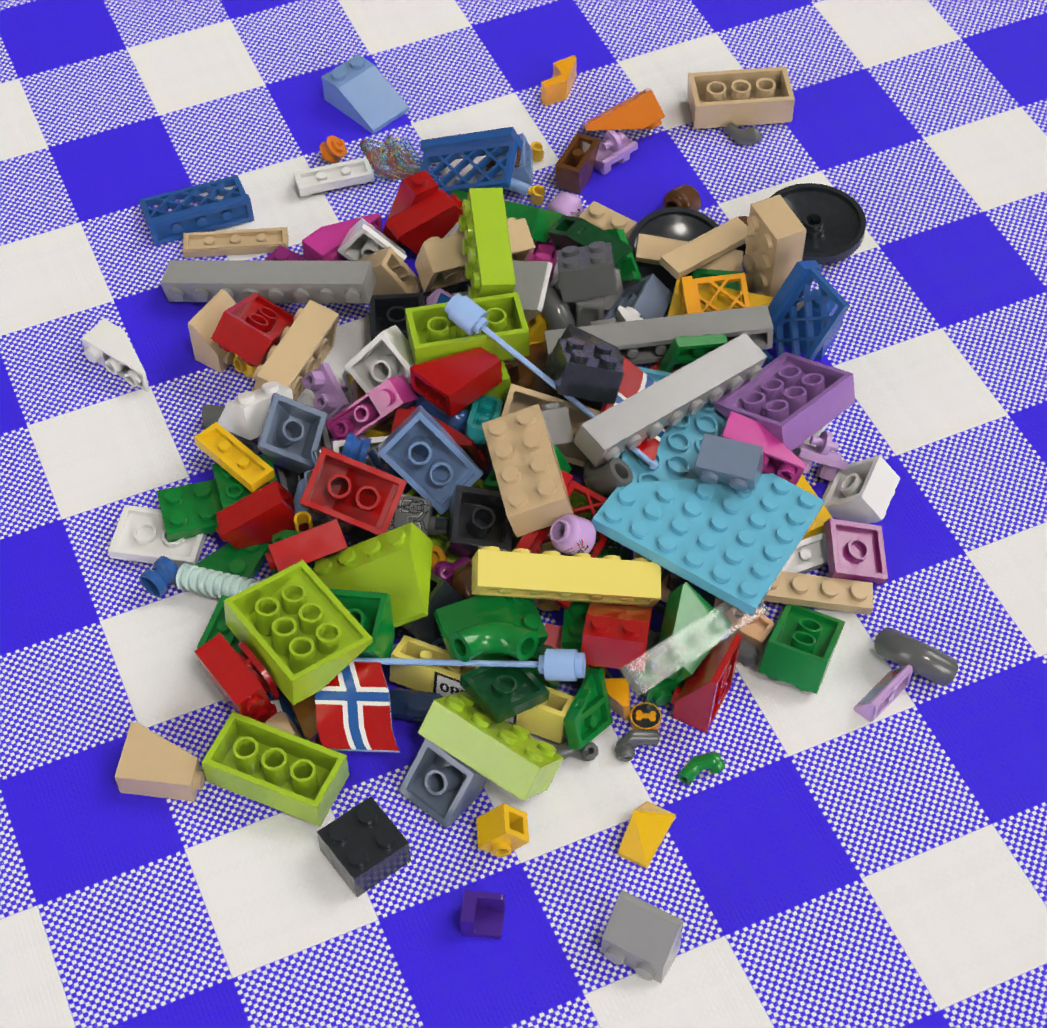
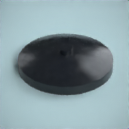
(831, 220)
(670, 223)

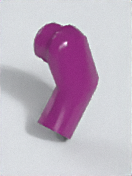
(445, 569)

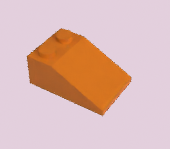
(634, 113)

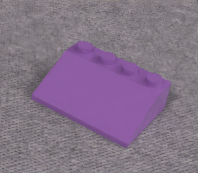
(792, 397)

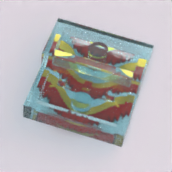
(392, 158)

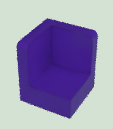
(482, 914)

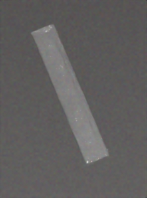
(686, 646)

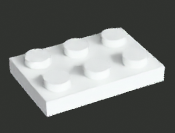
(143, 538)

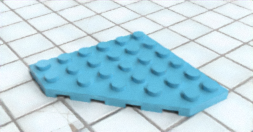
(713, 533)

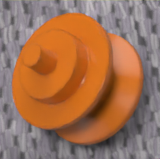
(333, 149)

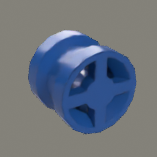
(356, 447)

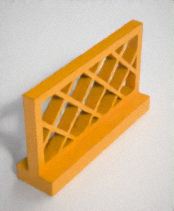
(691, 299)

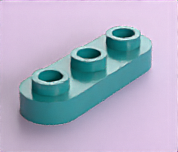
(482, 410)

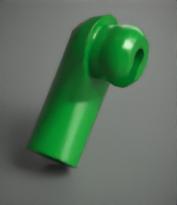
(699, 763)

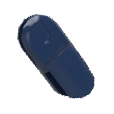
(411, 704)

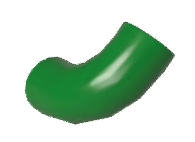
(494, 638)

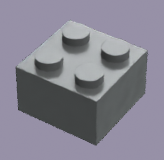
(586, 272)

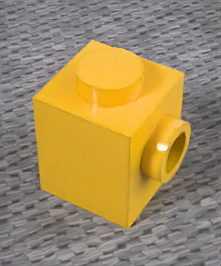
(502, 830)

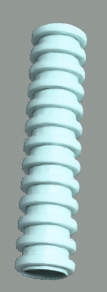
(211, 581)

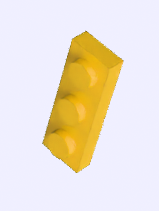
(234, 457)

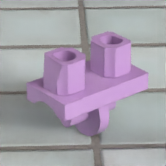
(613, 149)
(327, 391)
(829, 460)

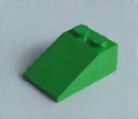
(489, 609)
(801, 647)

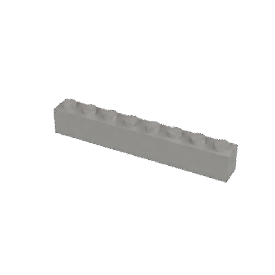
(273, 280)
(650, 338)
(670, 400)

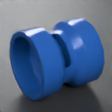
(160, 576)

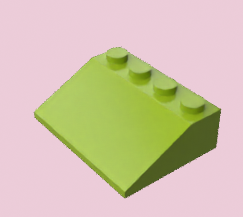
(388, 563)
(296, 630)

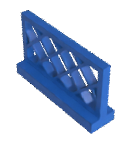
(468, 147)
(207, 216)
(785, 306)

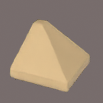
(283, 722)

